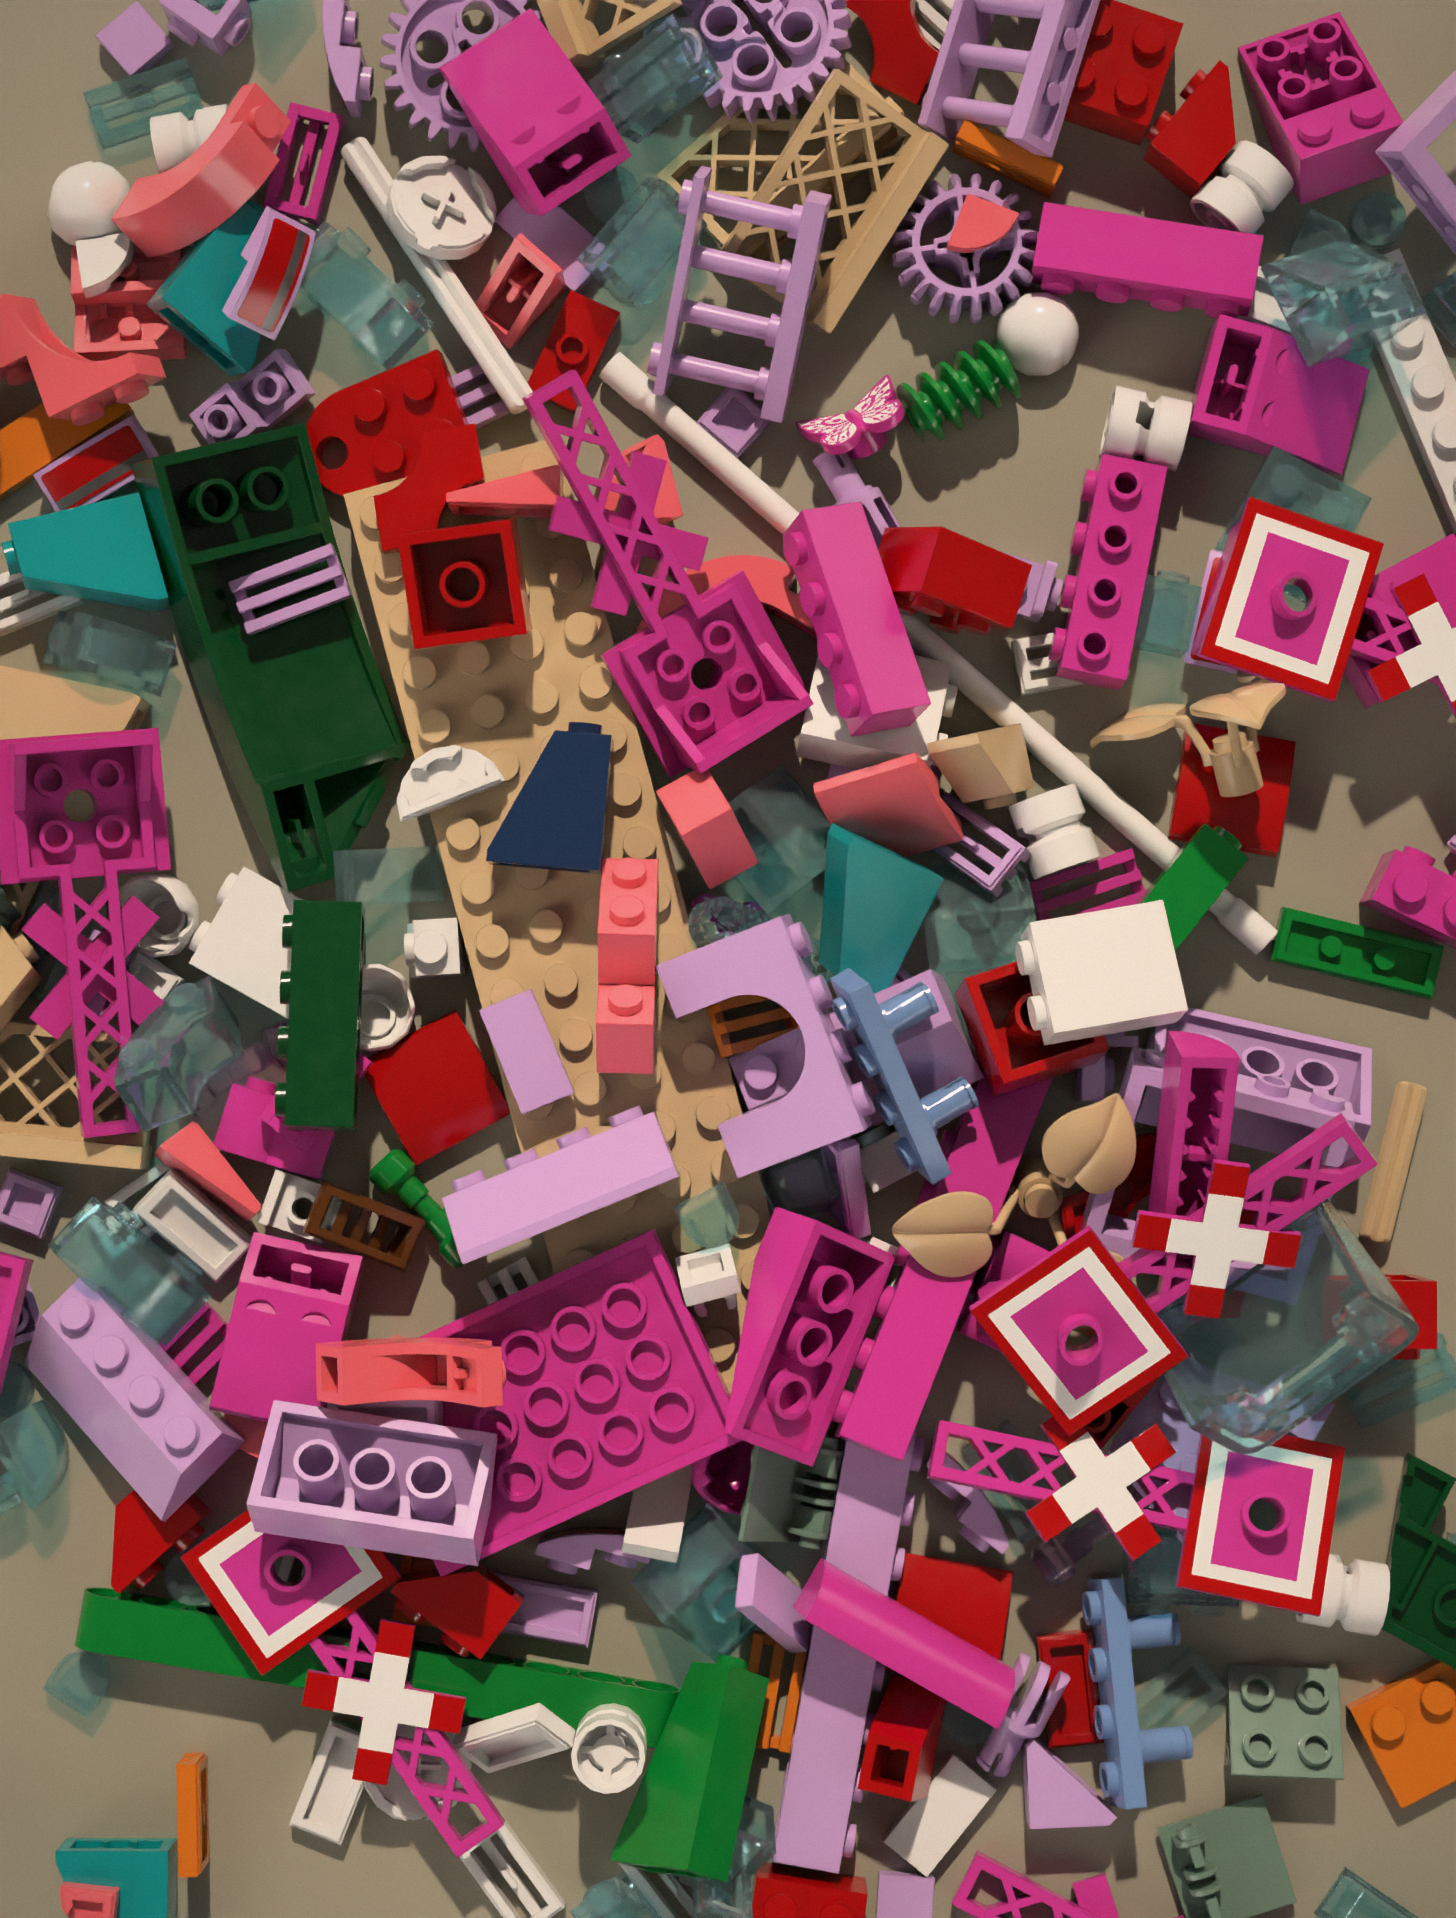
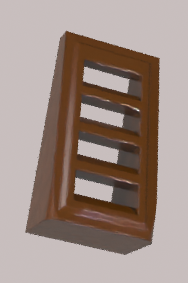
(402, 1242)

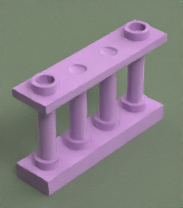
(1047, 70)
(790, 277)

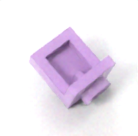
(194, 22)

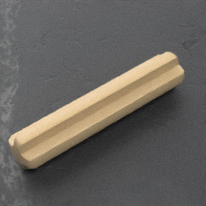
(1393, 1161)

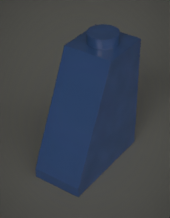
(561, 807)

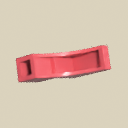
(67, 381)
(627, 966)

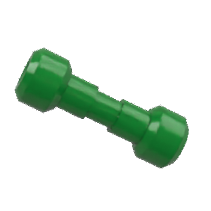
(396, 1176)

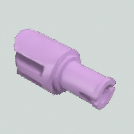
(849, 488)
(1022, 1718)

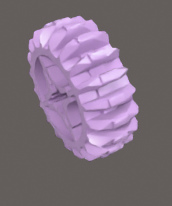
(970, 293)

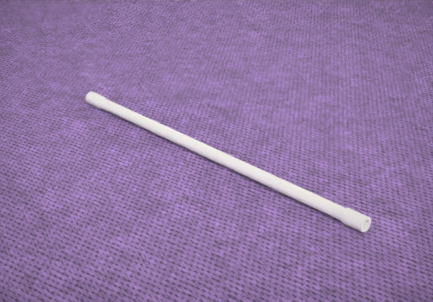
(1230, 911)

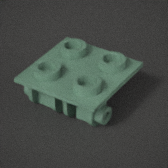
(784, 1497)
(1284, 1722)
(1227, 1862)

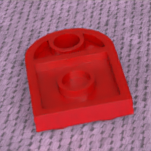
(383, 422)

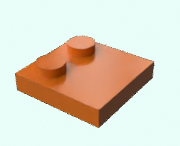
(1412, 1730)

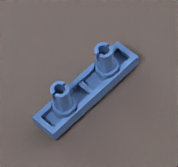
(878, 1057)
(1117, 1716)

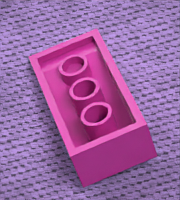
(801, 1332)

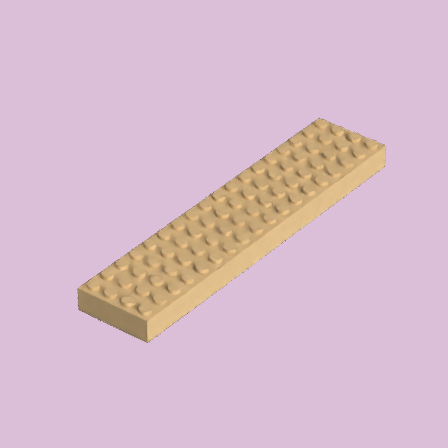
(542, 924)

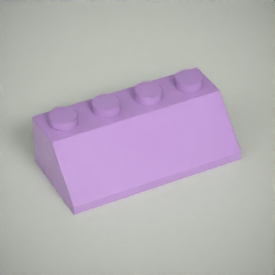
(932, 1052)
(1292, 1055)
(558, 1186)
(129, 1398)
(373, 1482)

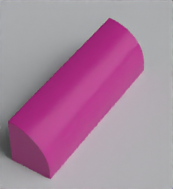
(1192, 1122)
(907, 1643)

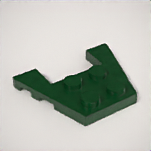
(1422, 1565)

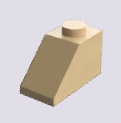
(985, 765)

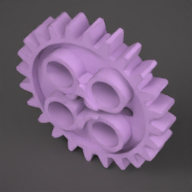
(444, 23)
(746, 48)

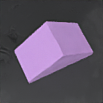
(1057, 1794)

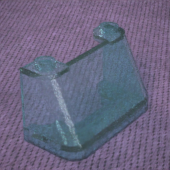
(1287, 1338)

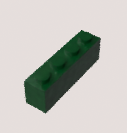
(323, 1016)

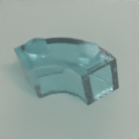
(361, 298)
(177, 1053)
(112, 1253)

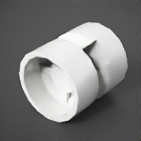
(178, 138)
(1248, 185)
(1164, 421)
(1054, 831)
(1354, 1596)
(609, 1748)

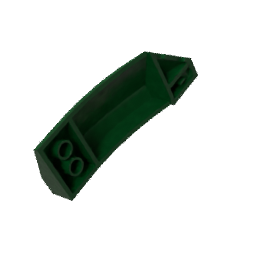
(297, 702)

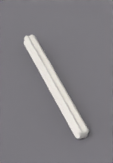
(443, 285)

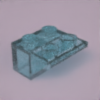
(1342, 299)
(786, 837)

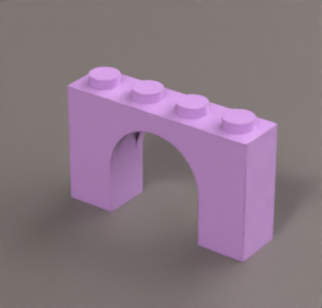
(826, 1099)

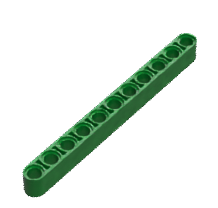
(200, 1640)

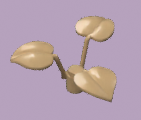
(1233, 753)
(1082, 1146)

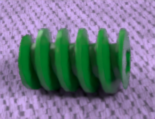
(958, 389)

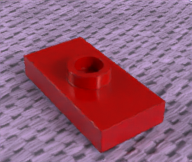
(575, 344)

